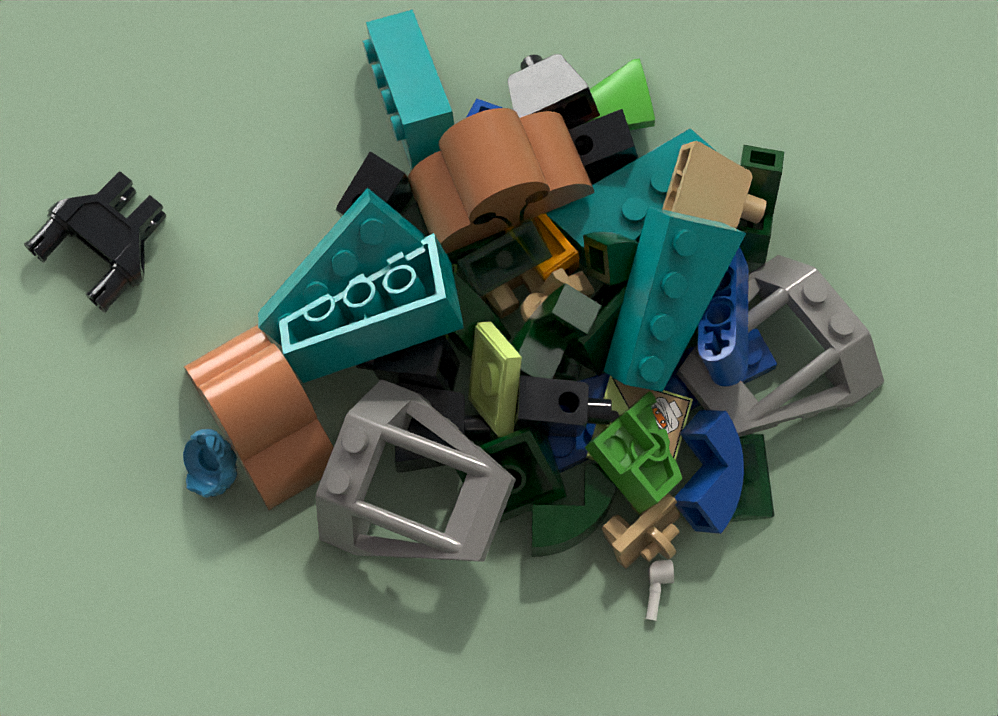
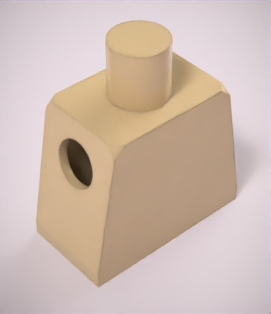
(712, 187)

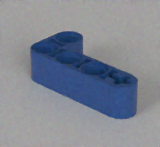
(725, 326)

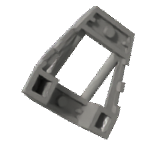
(847, 359)
(383, 418)

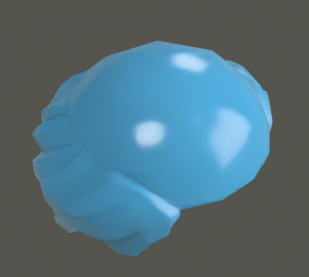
(209, 463)

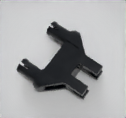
(106, 232)

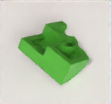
(626, 91)
(637, 455)

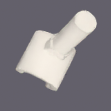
(658, 573)

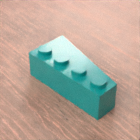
(409, 84)
(623, 196)
(354, 245)
(667, 294)
(375, 314)

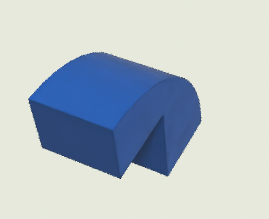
(716, 487)

